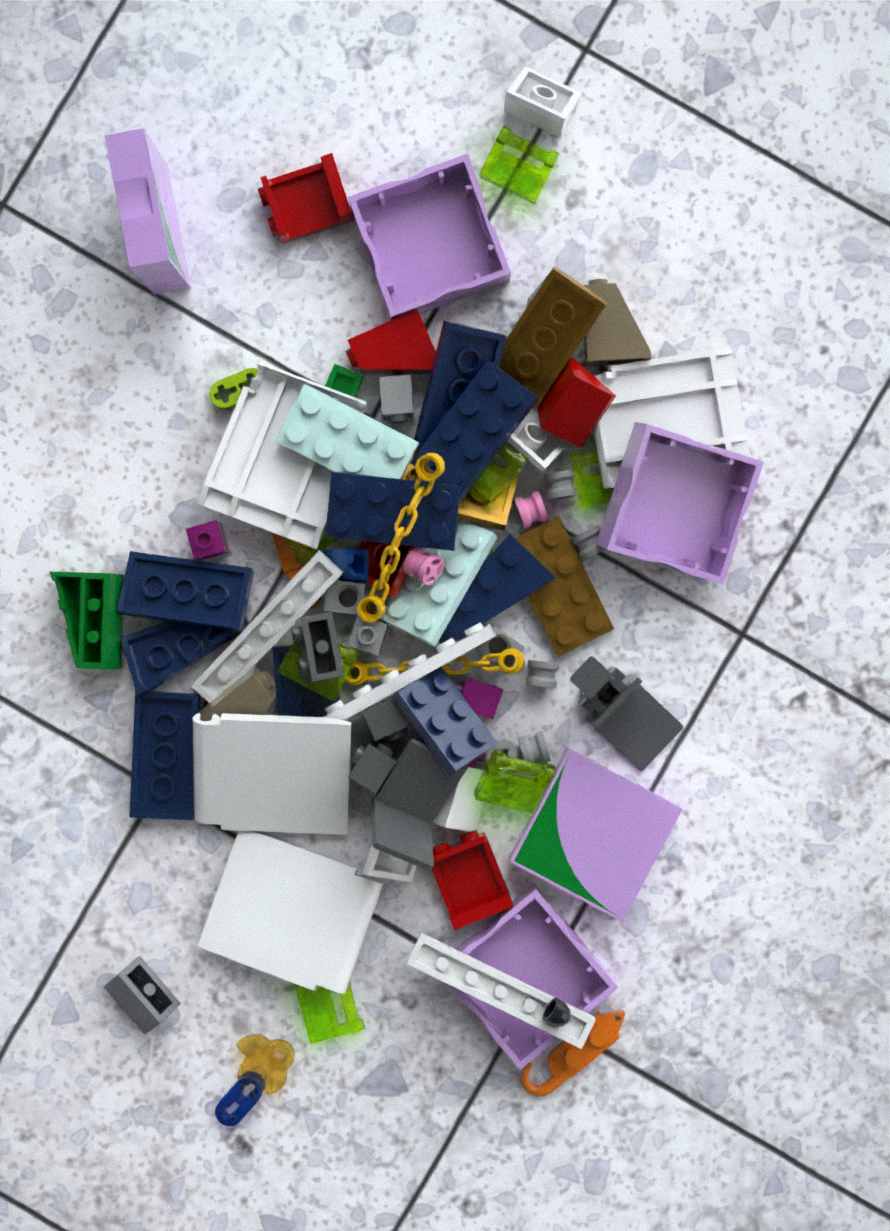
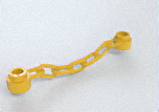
(424, 473)
(365, 672)

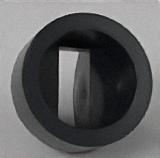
(556, 1013)

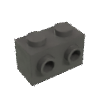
(318, 648)
(386, 720)
(373, 764)
(142, 995)

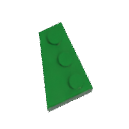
(91, 617)

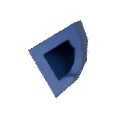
(352, 563)

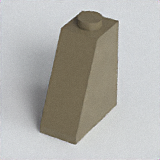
(615, 333)
(248, 695)

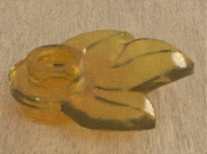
(261, 1059)

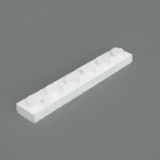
(268, 626)
(419, 667)
(495, 988)

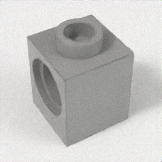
(396, 398)
(333, 594)
(368, 636)
(511, 643)

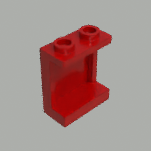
(306, 201)
(470, 879)

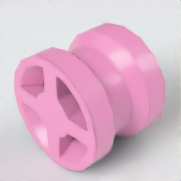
(531, 509)
(423, 565)

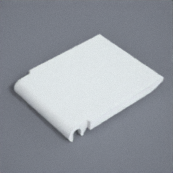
(677, 393)
(261, 478)
(272, 773)
(290, 912)

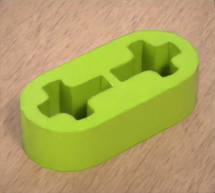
(229, 383)

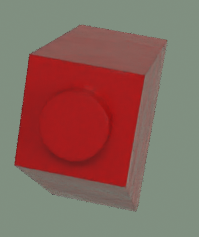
(394, 347)

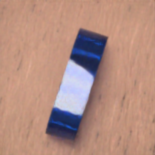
(235, 1094)

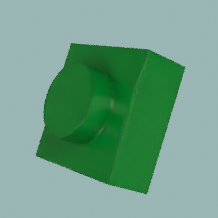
(344, 380)

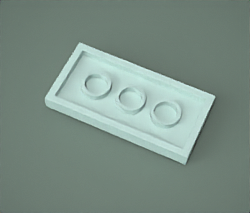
(344, 437)
(428, 609)

